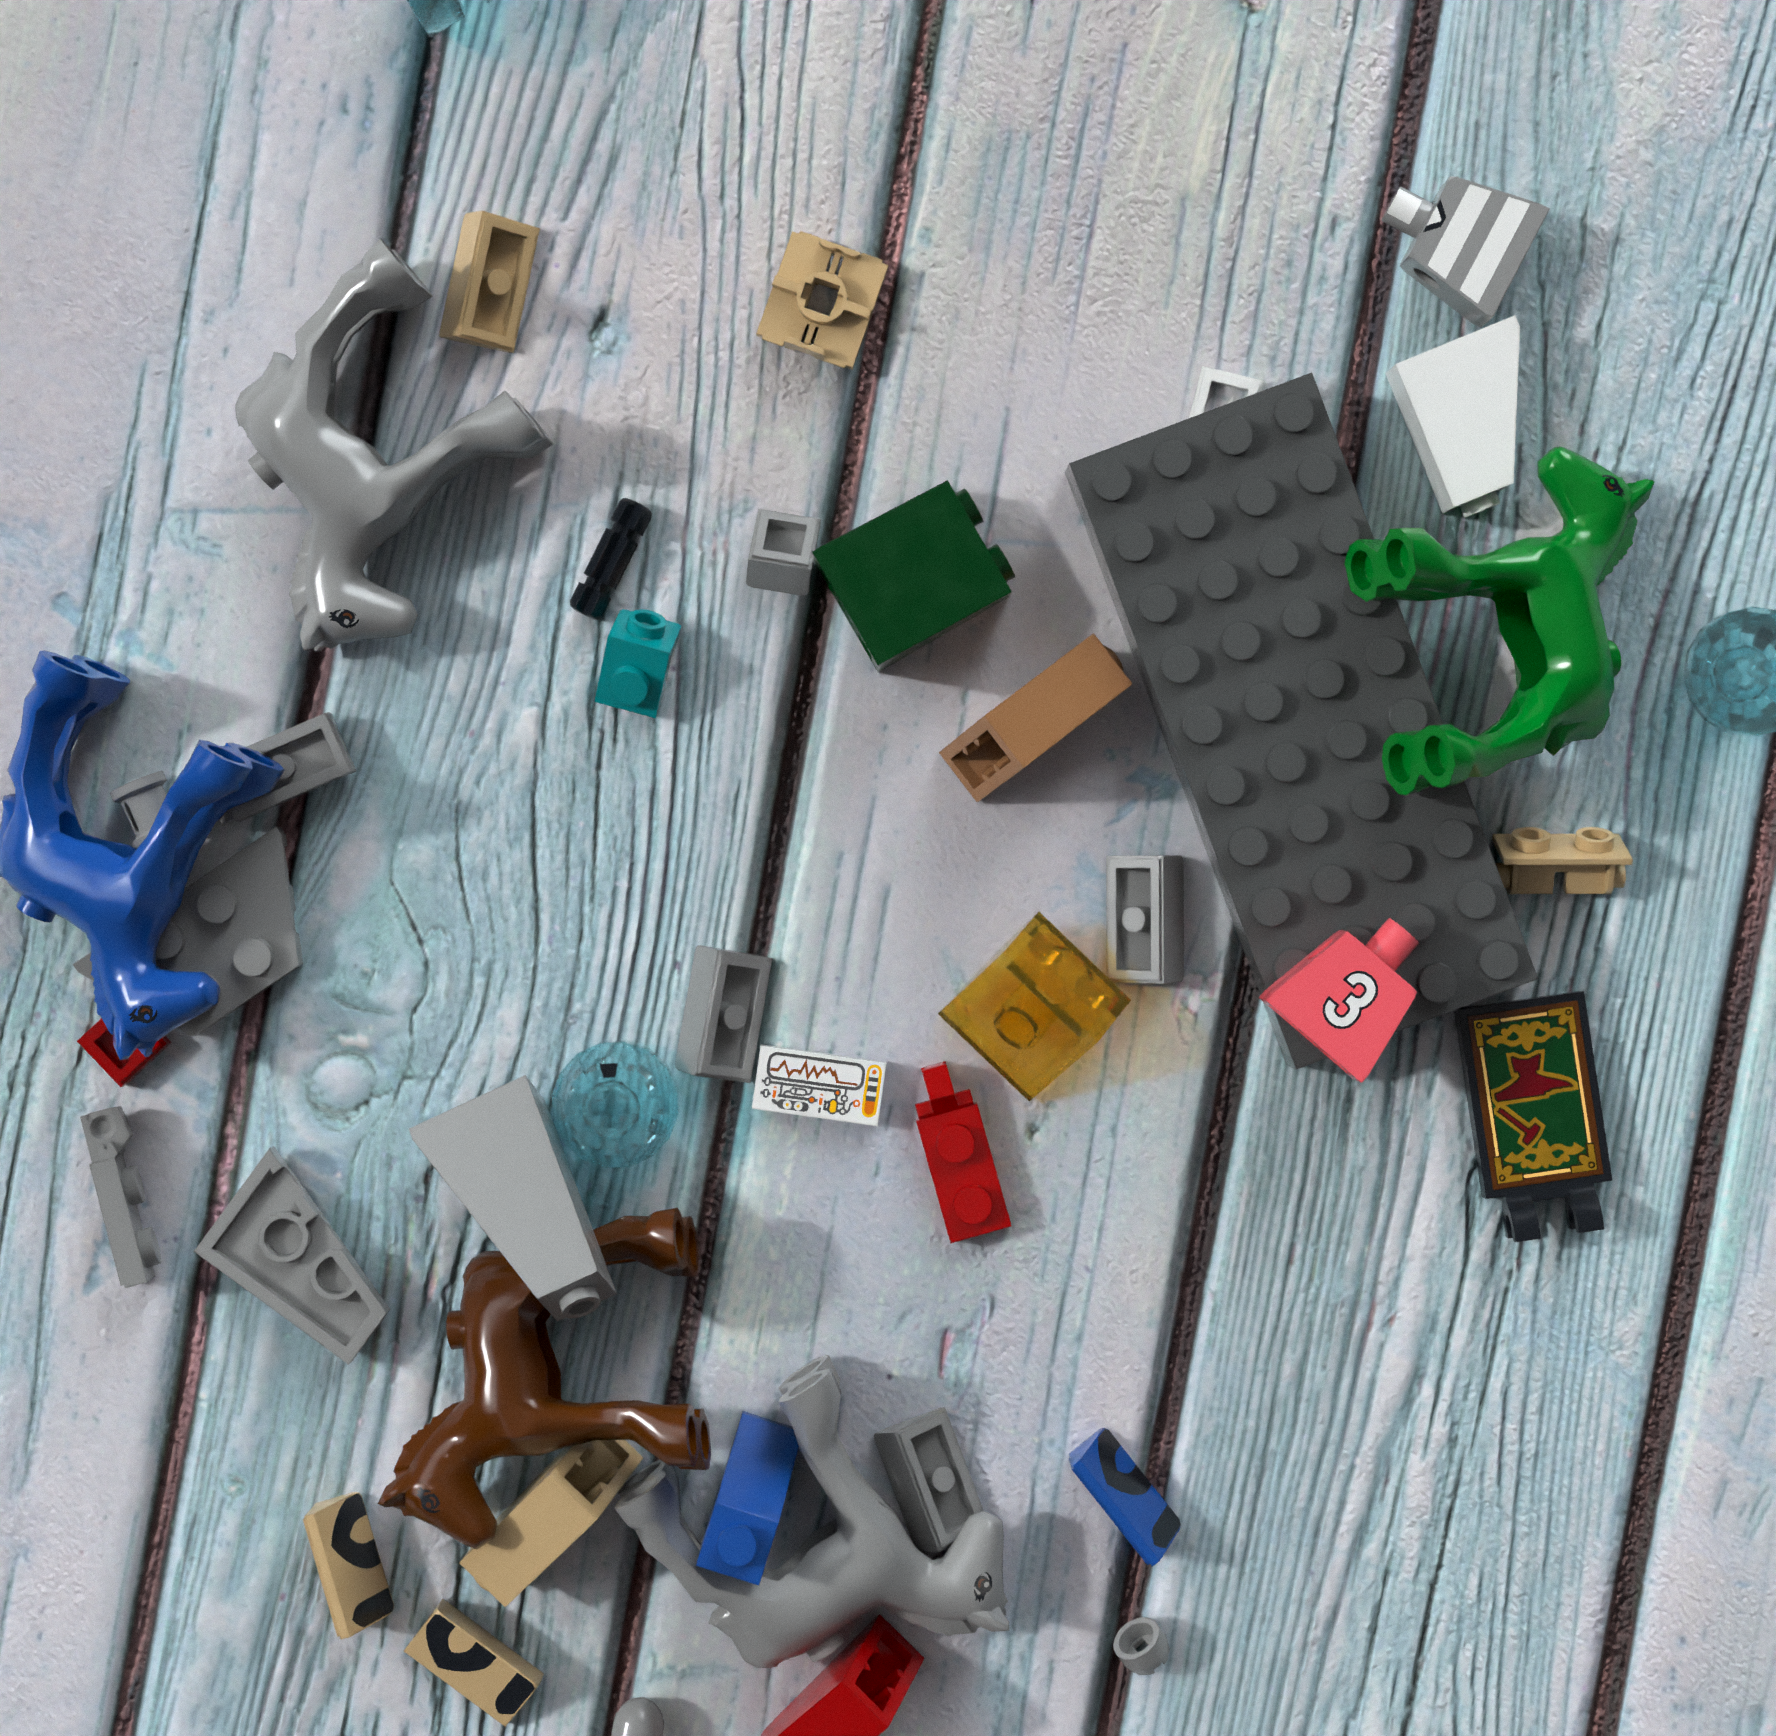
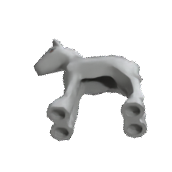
(344, 480)
(841, 1567)

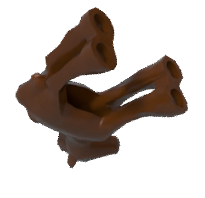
(515, 1387)

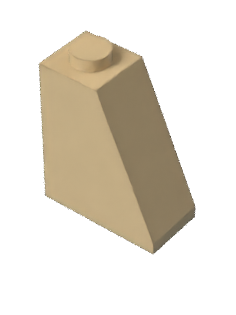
(550, 1515)

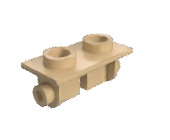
(1590, 860)

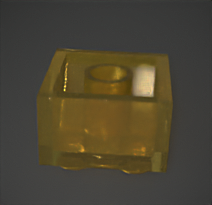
(1035, 1007)

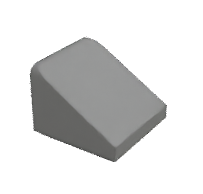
(782, 552)

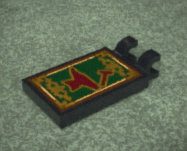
(1535, 1108)

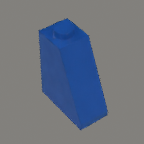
(749, 1499)

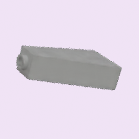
(519, 1188)

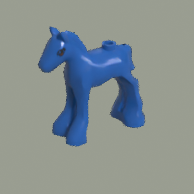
(105, 886)

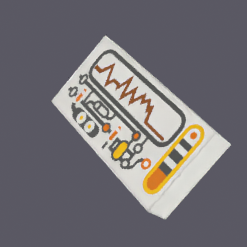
(819, 1085)

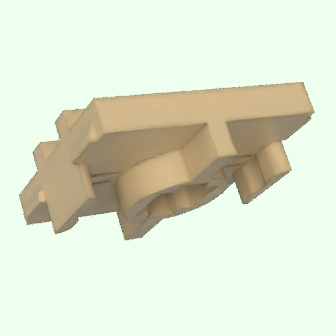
(857, 287)

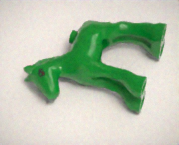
(1544, 613)

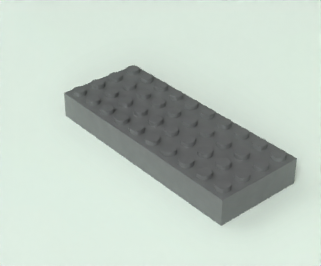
(1280, 698)

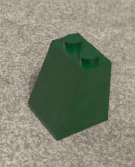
(914, 573)

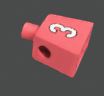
(1348, 996)

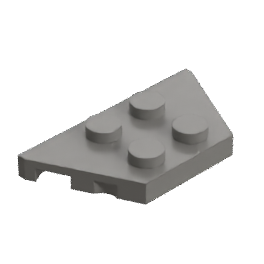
(234, 928)

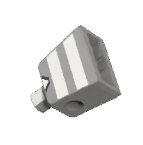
(1466, 242)

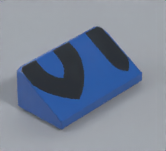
(1125, 1495)

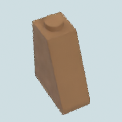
(1036, 717)

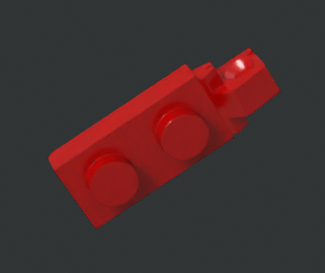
(959, 1158)

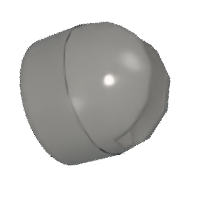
(1132, 1636)
(638, 1718)

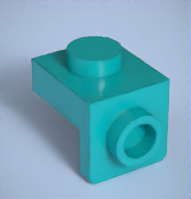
(637, 661)

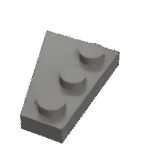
(293, 1260)

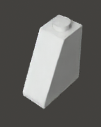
(1464, 414)

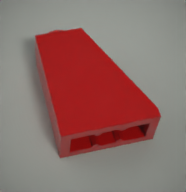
(856, 1690)

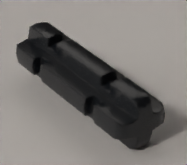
(610, 558)

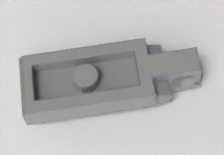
(311, 758)
(118, 1192)

